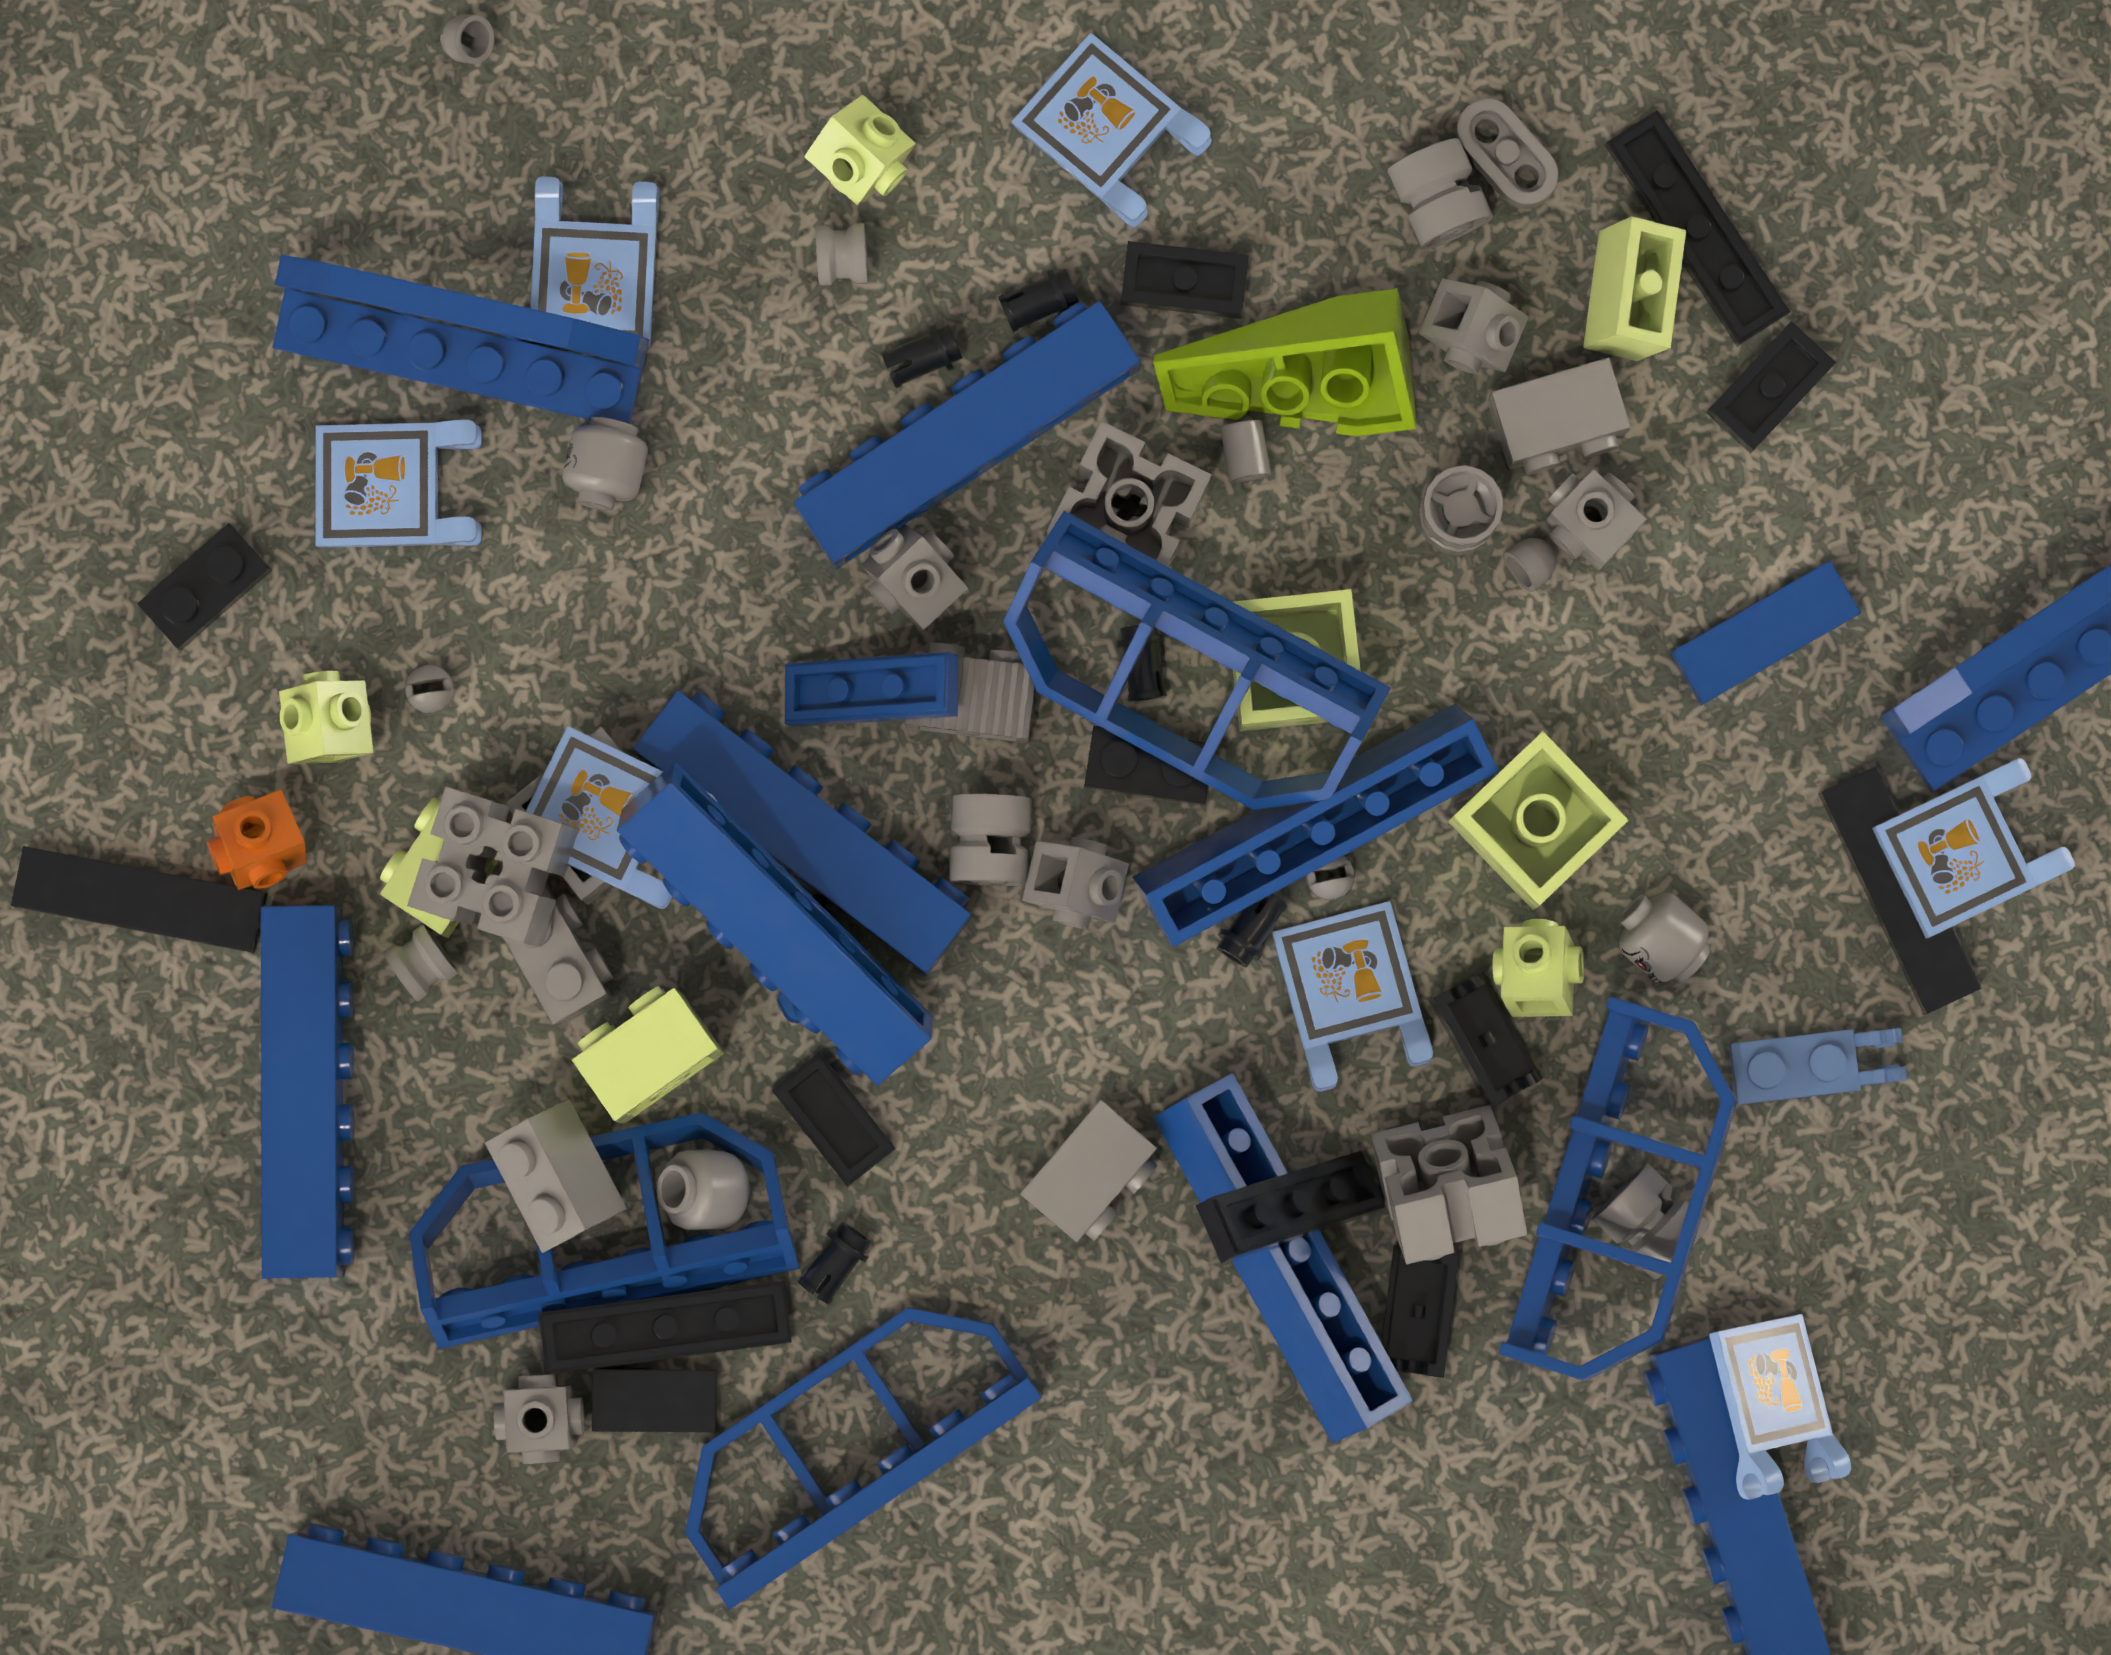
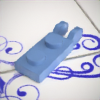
(1808, 1065)

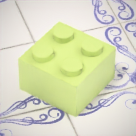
(1317, 618)
(1538, 820)
(646, 1054)

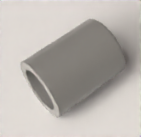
(1245, 451)

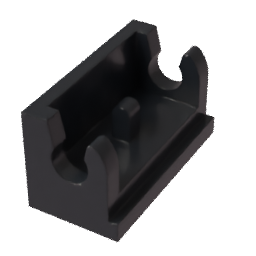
(1485, 1039)
(1419, 1313)

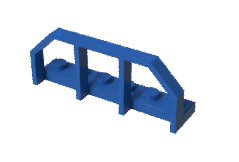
(456, 355)
(1214, 628)
(2007, 685)
(1588, 1157)
(640, 1273)
(852, 1502)

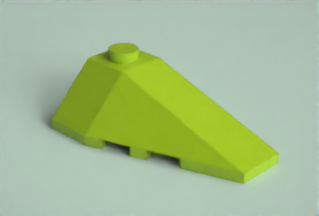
(1318, 362)

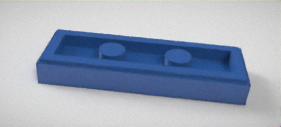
(1765, 633)
(871, 689)

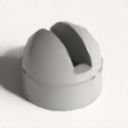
(473, 27)
(1531, 562)
(429, 701)
(1332, 888)

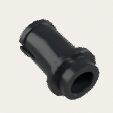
(1039, 299)
(927, 355)
(1147, 676)
(1250, 929)
(835, 1262)

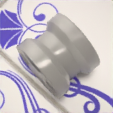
(841, 254)
(420, 963)

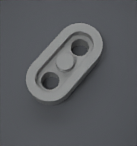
(1510, 152)

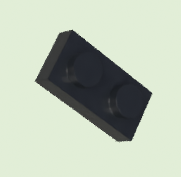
(1184, 279)
(1771, 387)
(204, 587)
(1127, 769)

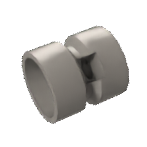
(1439, 193)
(1460, 510)
(993, 818)
(1646, 1216)

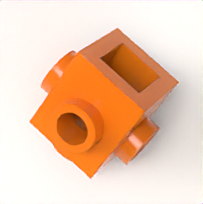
(257, 841)

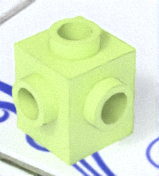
(861, 151)
(325, 719)
(1538, 969)

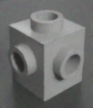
(1473, 325)
(1593, 540)
(913, 575)
(1076, 882)
(563, 1415)

